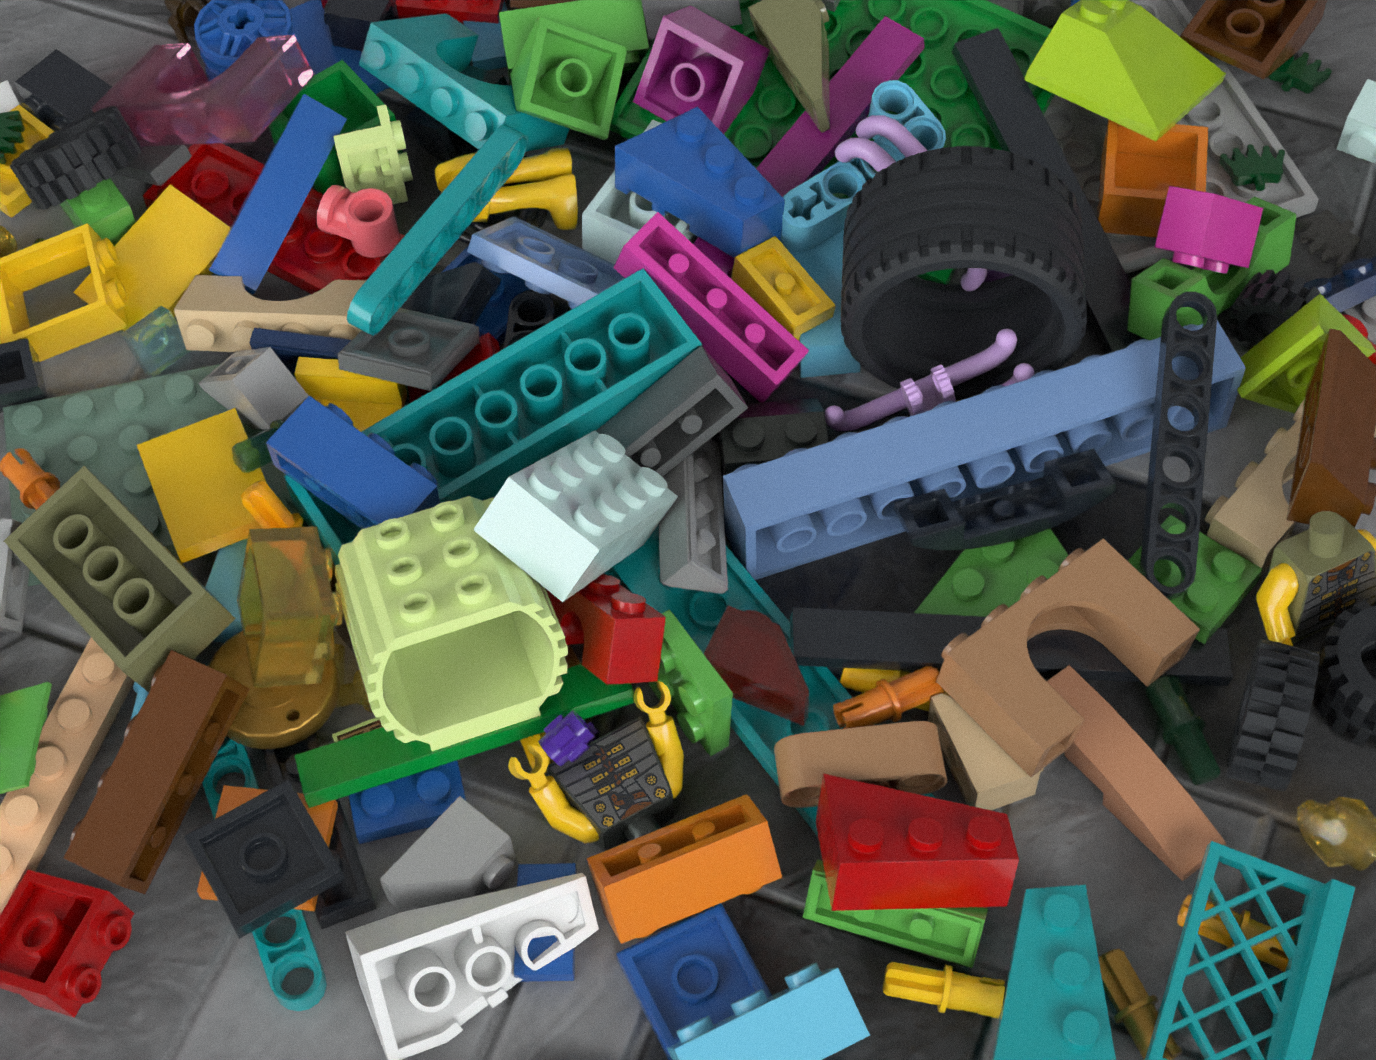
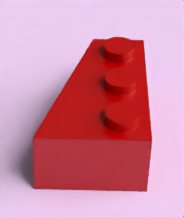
(911, 850)

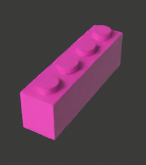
(717, 310)

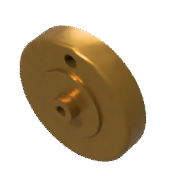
(275, 714)

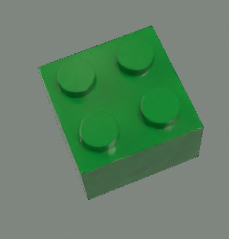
(345, 94)

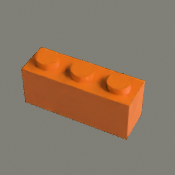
(684, 868)

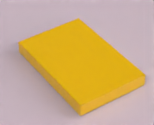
(163, 254)
(201, 484)

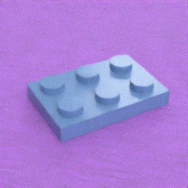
(543, 261)

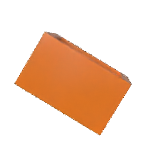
(1139, 173)

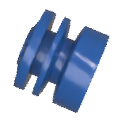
(231, 26)

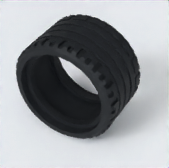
(962, 213)

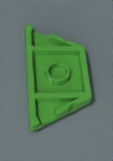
(994, 575)

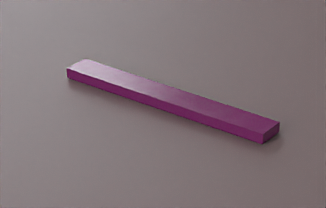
(804, 148)

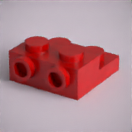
(59, 940)

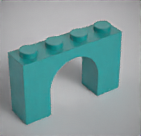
(424, 65)

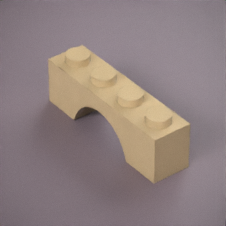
(222, 315)
(1256, 513)

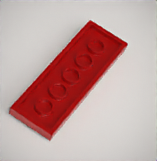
(307, 258)

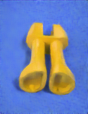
(551, 187)

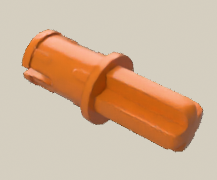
(29, 478)
(888, 699)

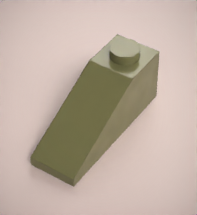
(798, 49)

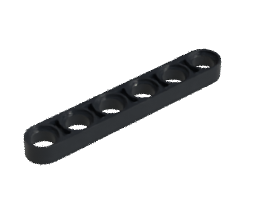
(1171, 442)

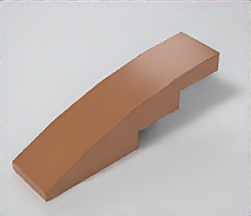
(1134, 780)

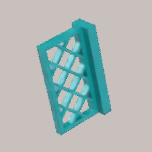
(1308, 970)

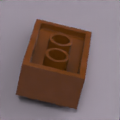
(1253, 32)

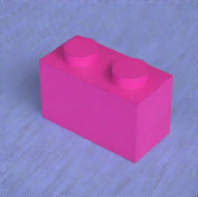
(1208, 229)

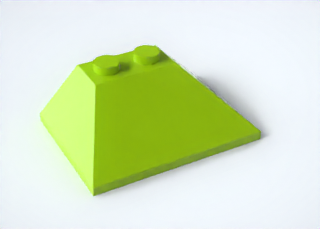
(1123, 66)

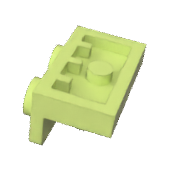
(372, 159)

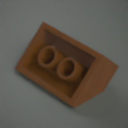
(1336, 436)

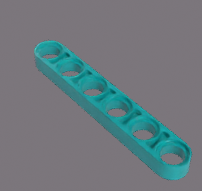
(437, 230)
(300, 948)

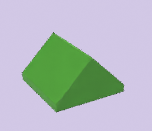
(568, 77)

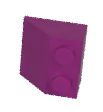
(700, 66)

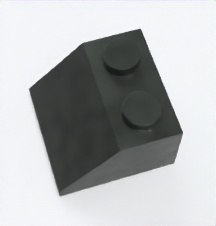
(771, 431)

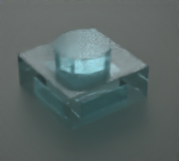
(156, 341)

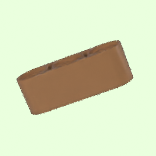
(886, 755)

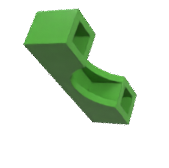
(1165, 280)

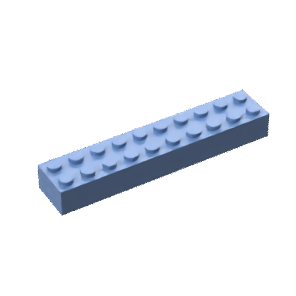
(847, 488)

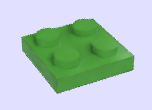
(1219, 581)
(695, 688)

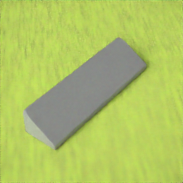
(693, 527)

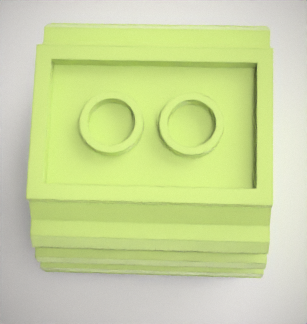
(447, 627)

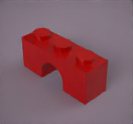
(617, 631)

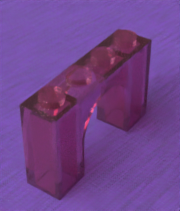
(175, 104)

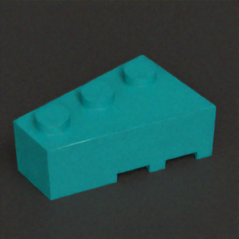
(1054, 983)

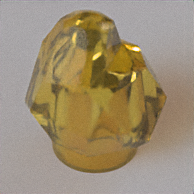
(1339, 831)

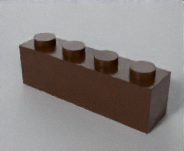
(156, 773)

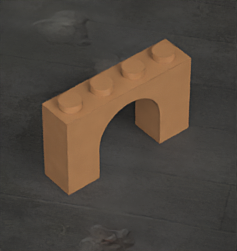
(1089, 594)

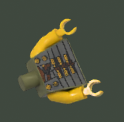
(1317, 578)

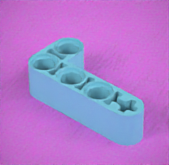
(812, 210)

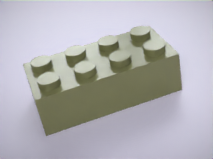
(117, 578)

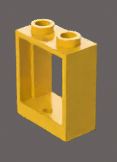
(48, 262)

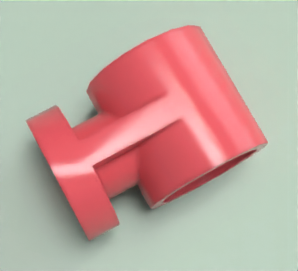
(362, 217)

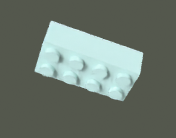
(576, 513)

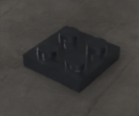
(264, 858)

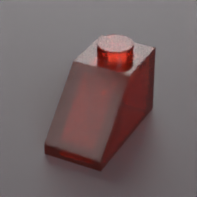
(758, 664)

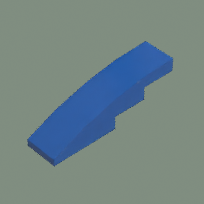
(278, 193)

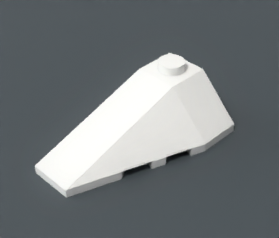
(452, 959)

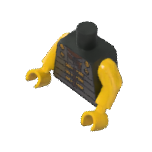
(618, 785)

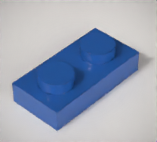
(405, 803)

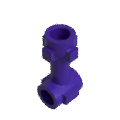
(568, 738)

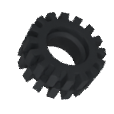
(1267, 304)

